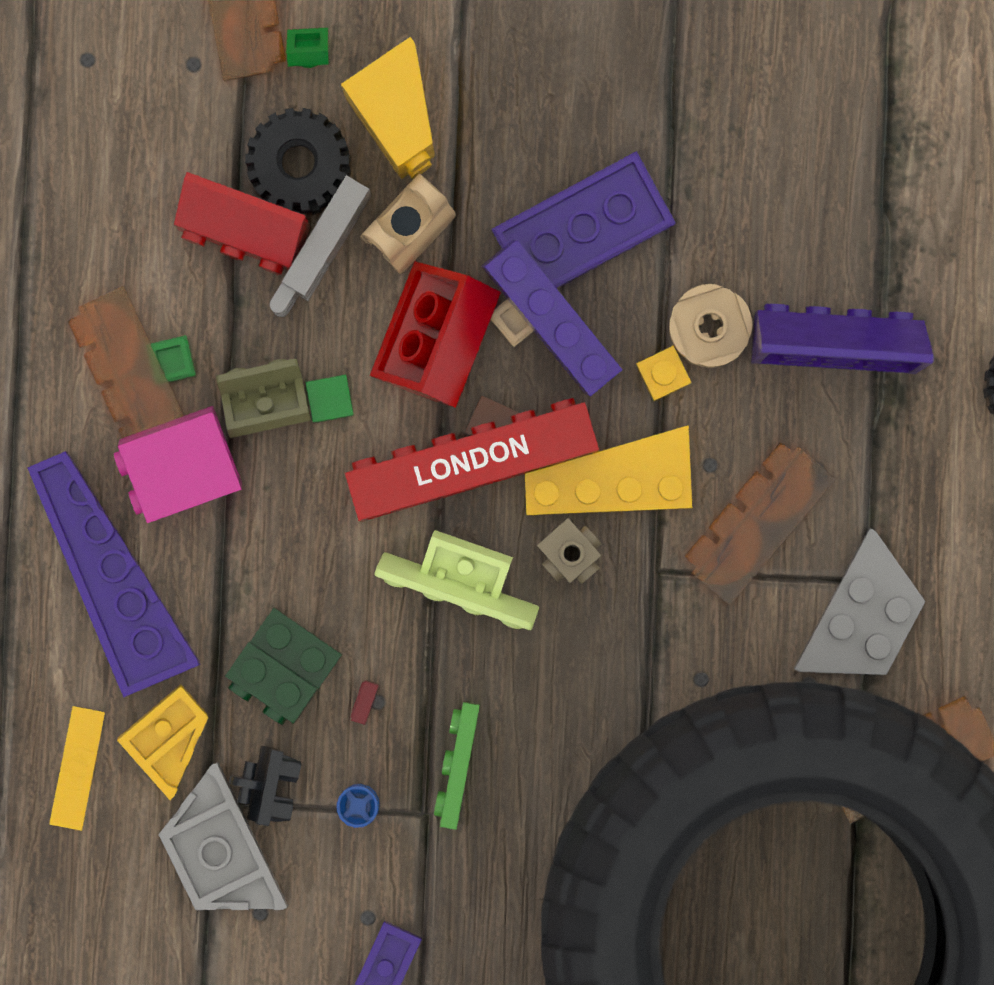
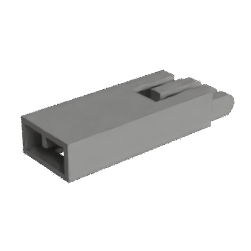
(321, 245)

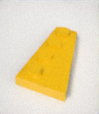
(628, 477)

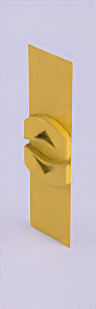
(77, 768)

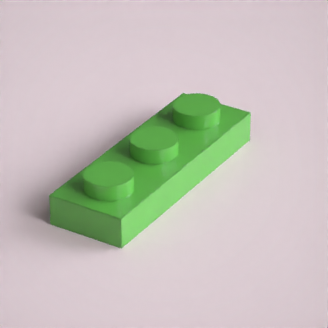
(456, 765)

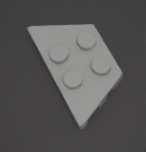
(864, 616)
(218, 851)

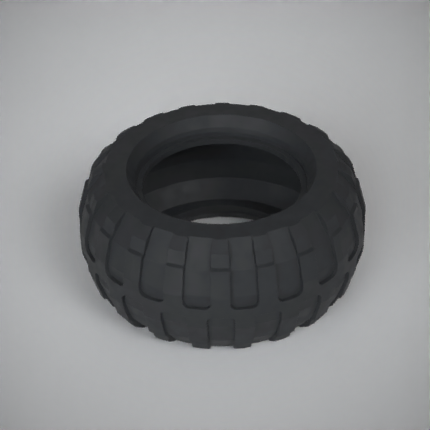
(755, 752)

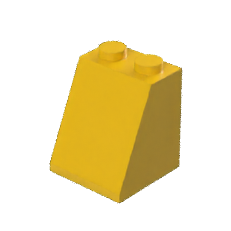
(393, 108)

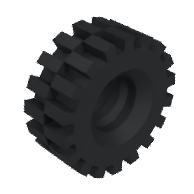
(292, 130)

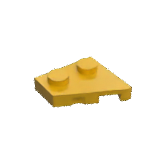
(166, 739)

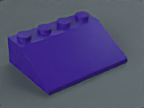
(840, 341)

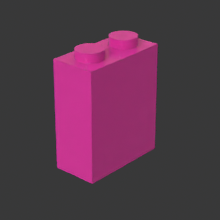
(178, 465)

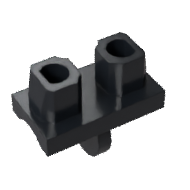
(264, 803)

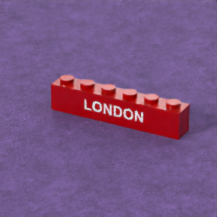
(472, 461)

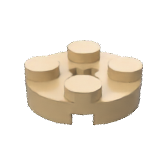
(721, 305)

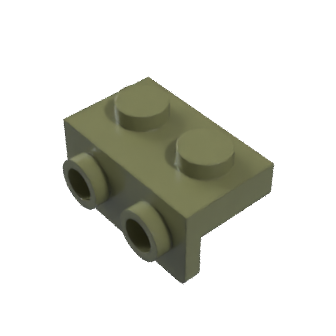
(263, 397)

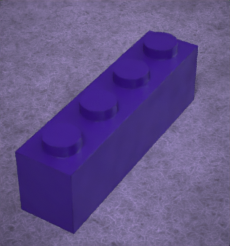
(551, 317)

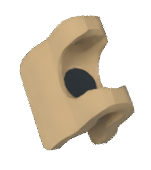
(410, 223)

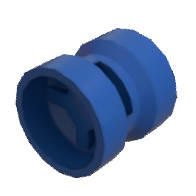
(354, 810)

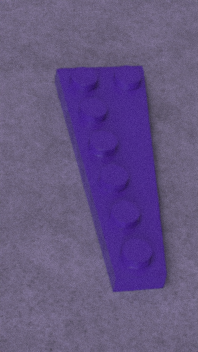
(122, 604)

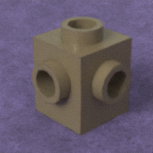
(570, 536)

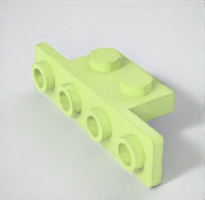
(463, 576)

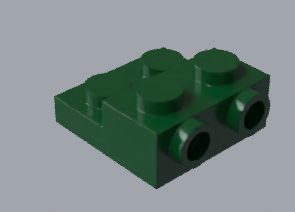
(282, 667)

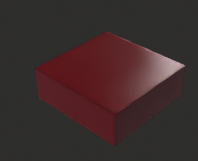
(364, 702)

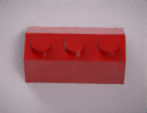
(240, 224)
(435, 333)

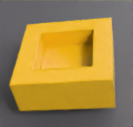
(663, 373)

